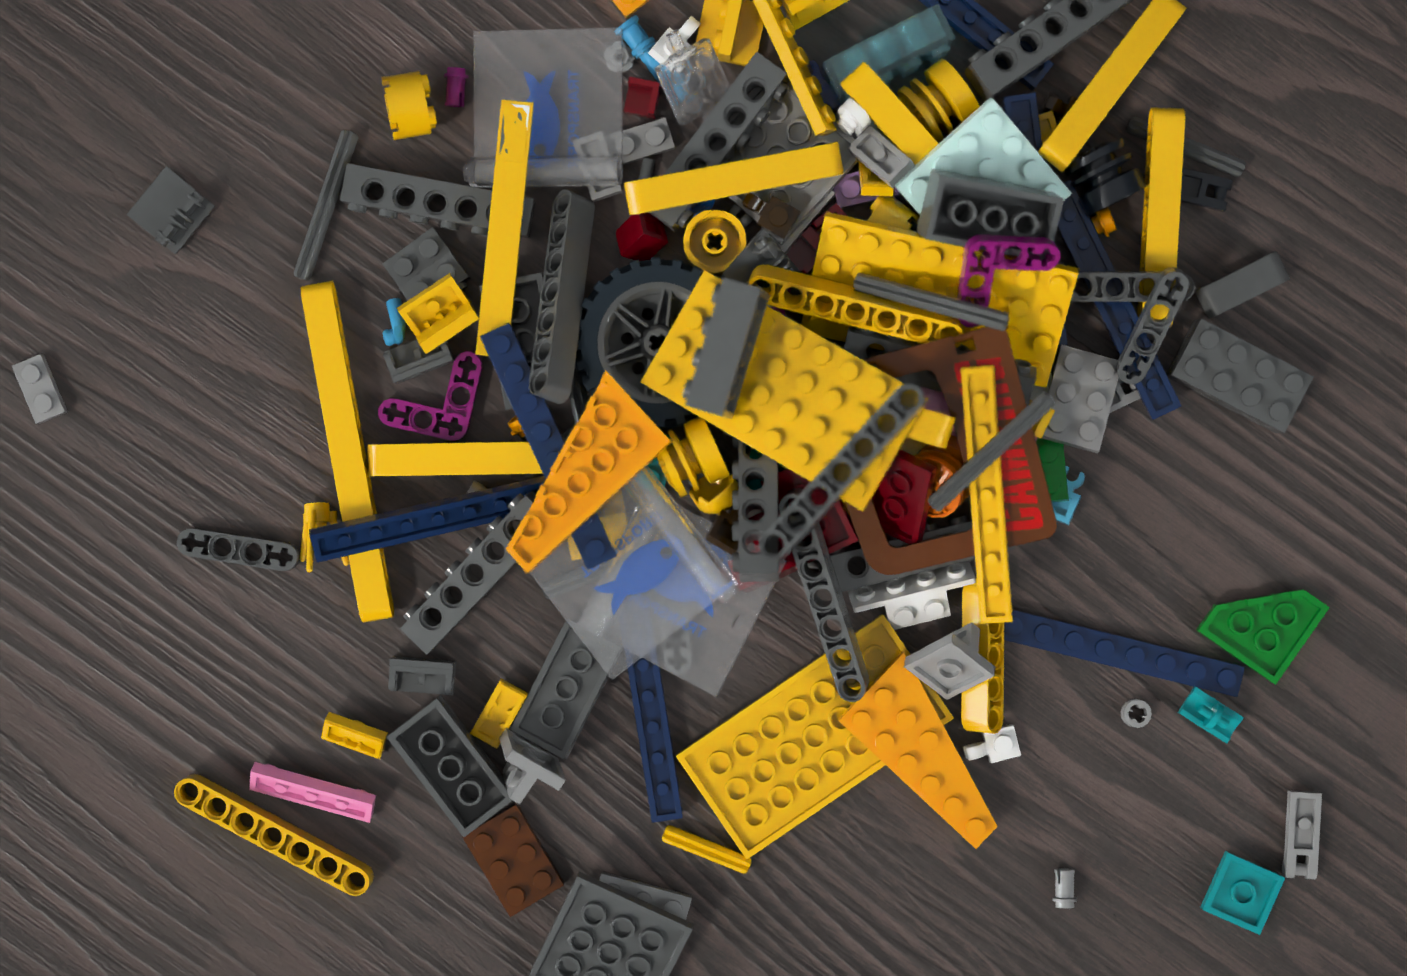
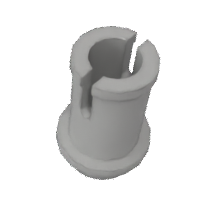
(1064, 888)

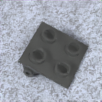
(170, 210)
(759, 251)

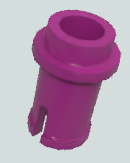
(455, 86)

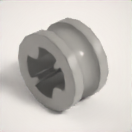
(1131, 721)

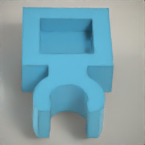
(1065, 509)

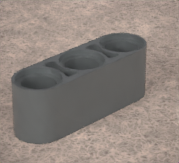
(1242, 285)

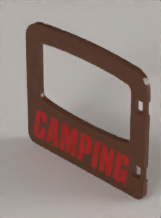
(1025, 489)

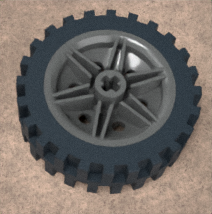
(617, 309)

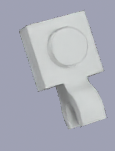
(663, 49)
(996, 746)

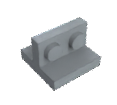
(951, 663)
(527, 764)

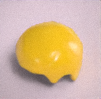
(714, 496)

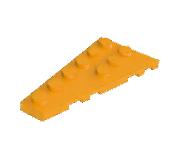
(595, 463)
(909, 738)

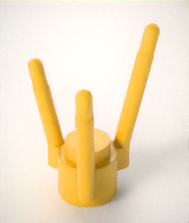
(315, 516)

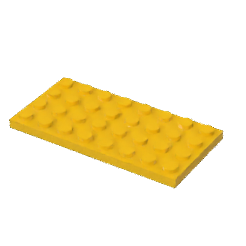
(1031, 298)
(797, 394)
(789, 749)

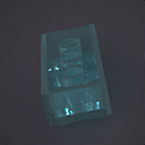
(893, 51)

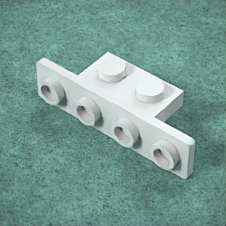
(914, 597)

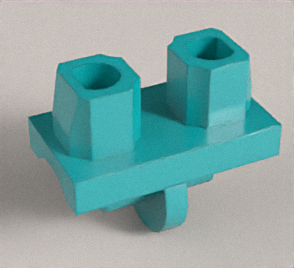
(1210, 714)

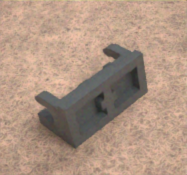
(411, 361)
(422, 675)

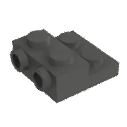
(423, 264)

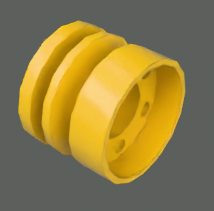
(943, 97)
(691, 457)

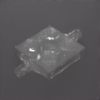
(692, 78)

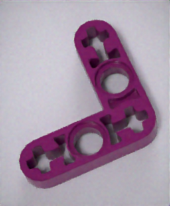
(994, 259)
(450, 408)

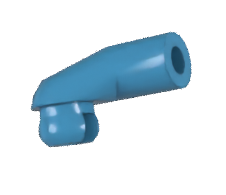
(397, 333)

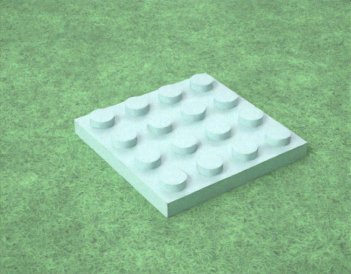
(985, 148)

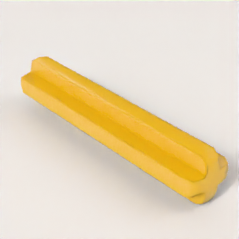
(706, 849)

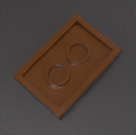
(513, 860)

